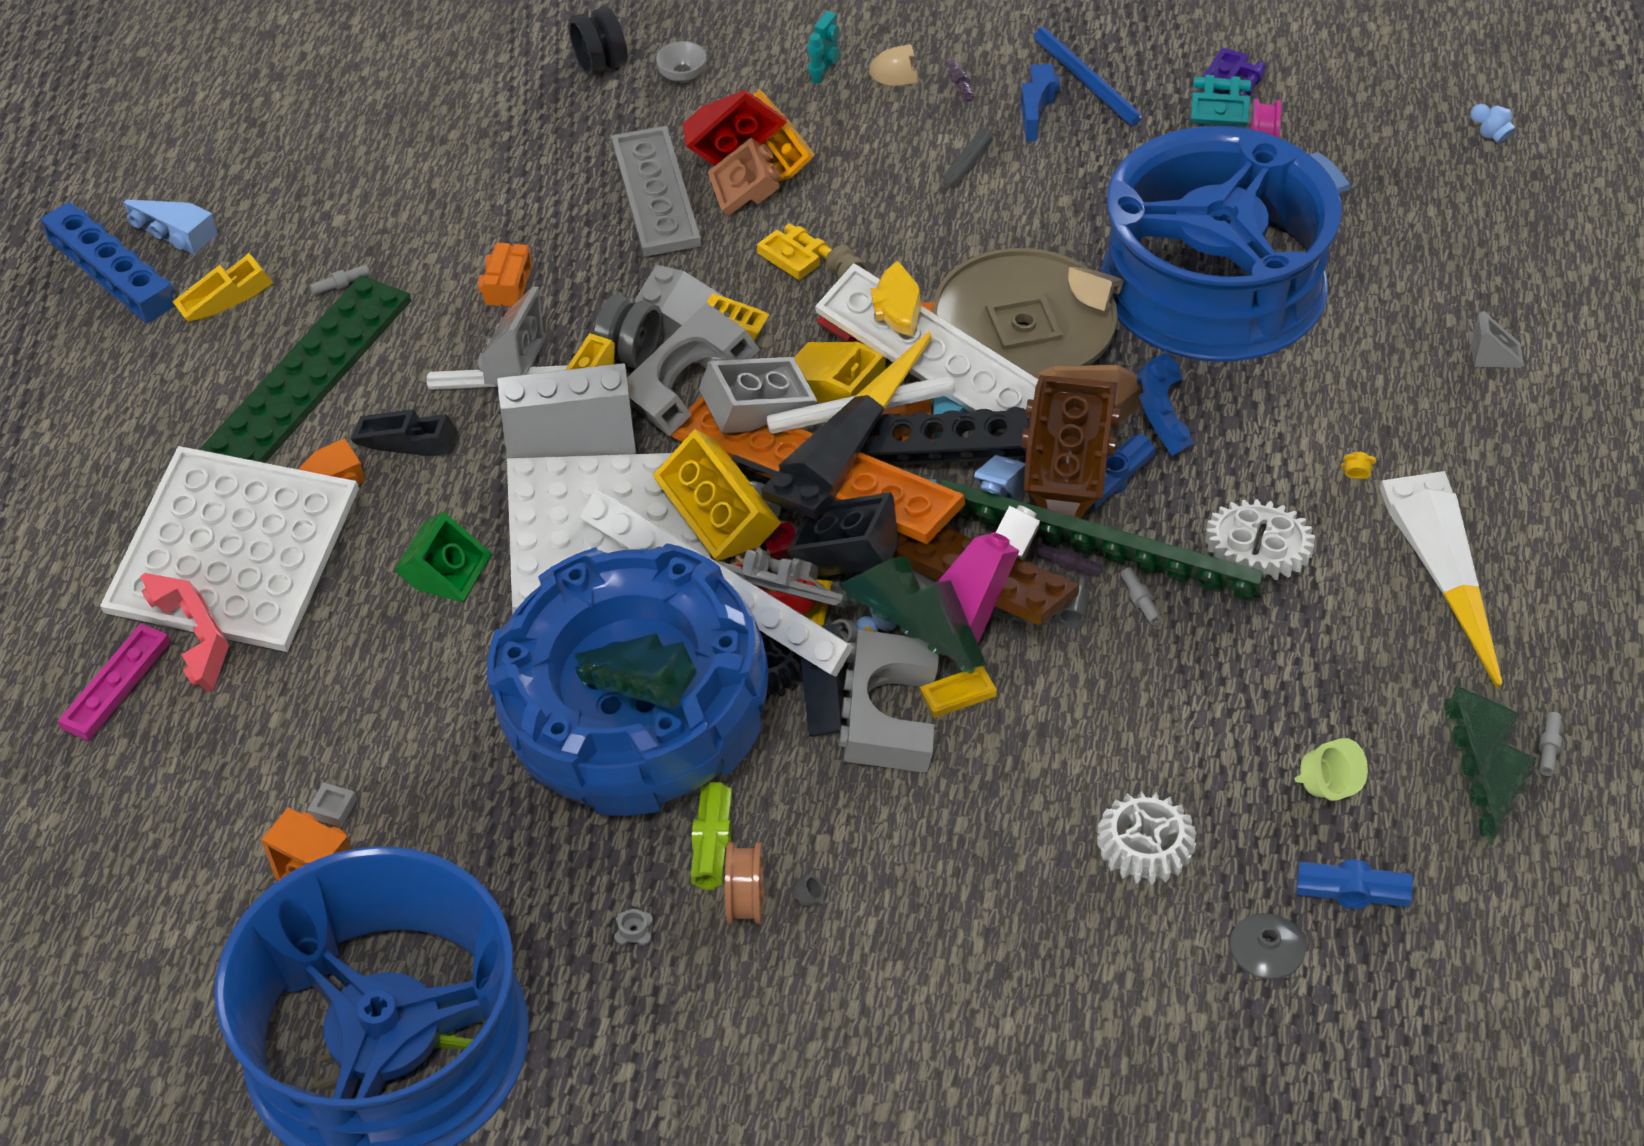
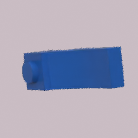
(1037, 96)

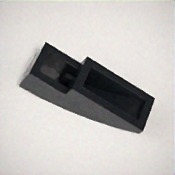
(406, 433)

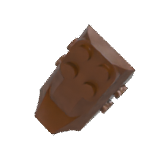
(1069, 442)

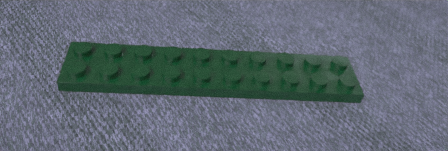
(308, 371)
(1119, 545)

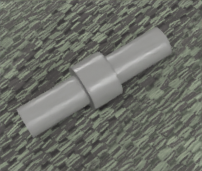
(339, 280)
(1141, 596)
(1550, 744)

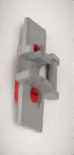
(793, 584)

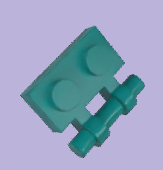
(823, 46)
(1220, 108)

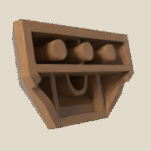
(1127, 389)

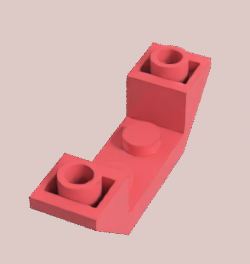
(207, 657)

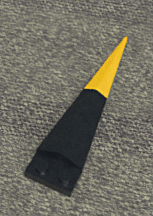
(819, 466)

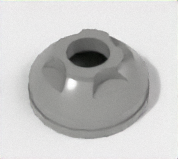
(681, 56)

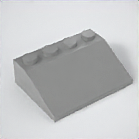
(567, 413)

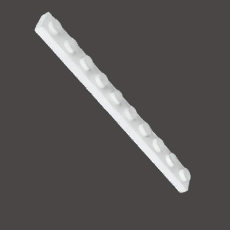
(771, 615)

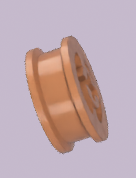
(744, 883)

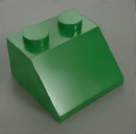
(443, 559)

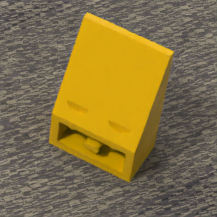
(838, 368)

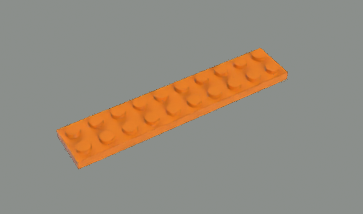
(920, 504)

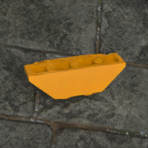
(787, 146)

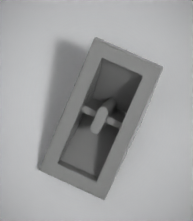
(1494, 345)

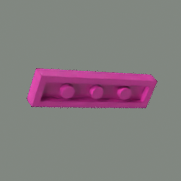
(114, 682)

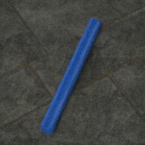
(1088, 76)

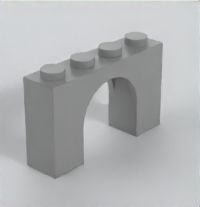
(702, 336)
(870, 734)

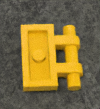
(789, 254)

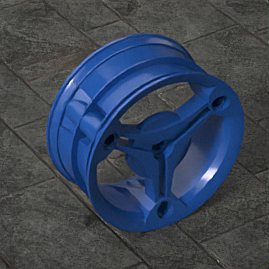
(1217, 196)
(381, 1020)

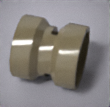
(841, 259)

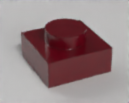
(780, 541)

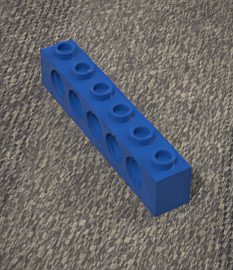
(109, 262)

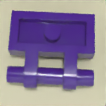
(1234, 63)

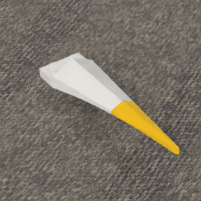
(1435, 529)

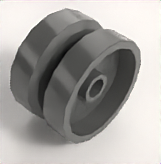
(632, 328)

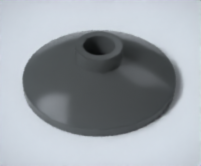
(1266, 958)

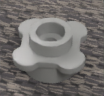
(633, 918)

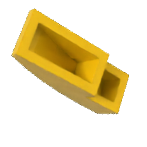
(223, 289)

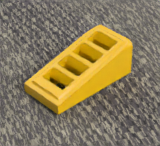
(751, 318)

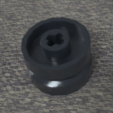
(598, 41)

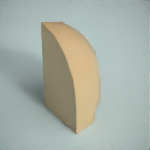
(894, 66)
(1093, 287)

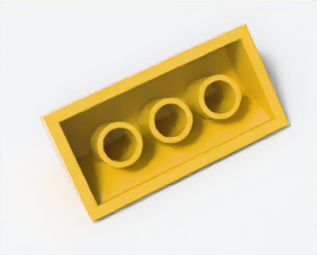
(715, 497)

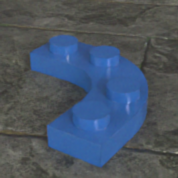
(1156, 378)

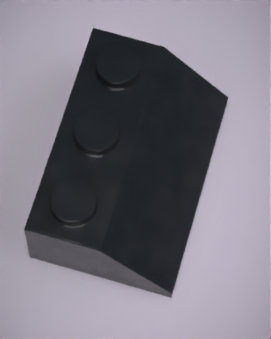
(848, 535)

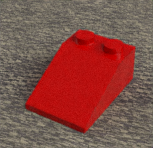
(729, 123)

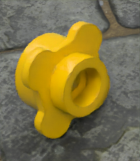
(1358, 465)

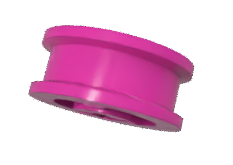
(1266, 117)

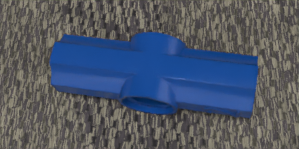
(1124, 464)
(1354, 884)

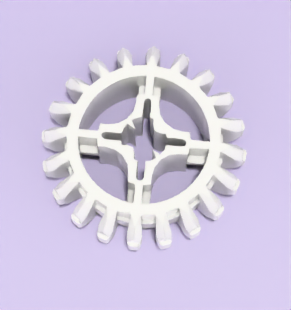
(1139, 849)

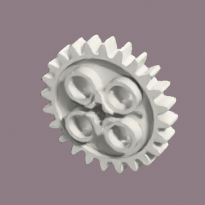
(1284, 544)

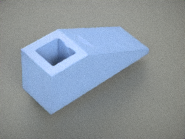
(176, 222)
(1002, 477)

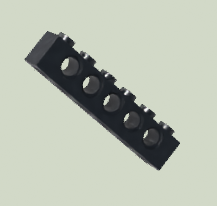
(950, 445)

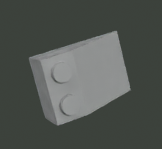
(676, 295)
(749, 390)

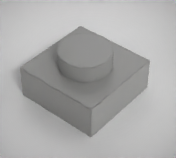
(332, 804)

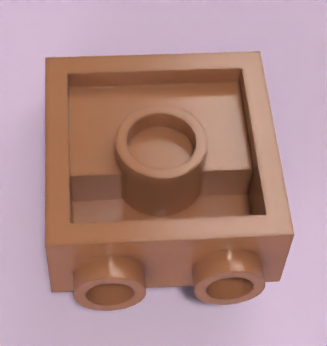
(744, 176)

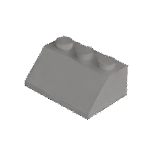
(515, 340)

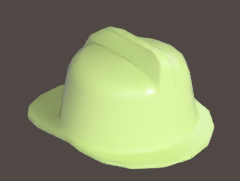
(1334, 770)

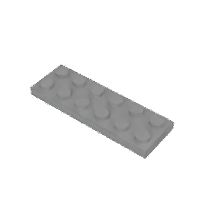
(655, 191)

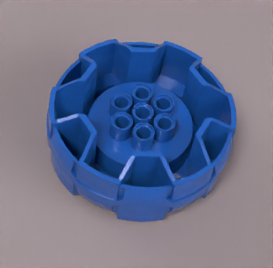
(635, 756)

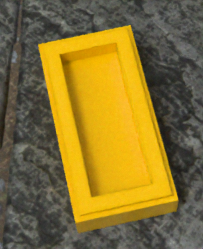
(957, 692)

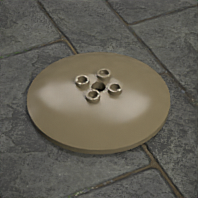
(1029, 286)

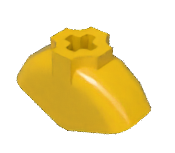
(897, 300)

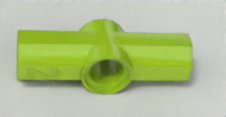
(711, 835)

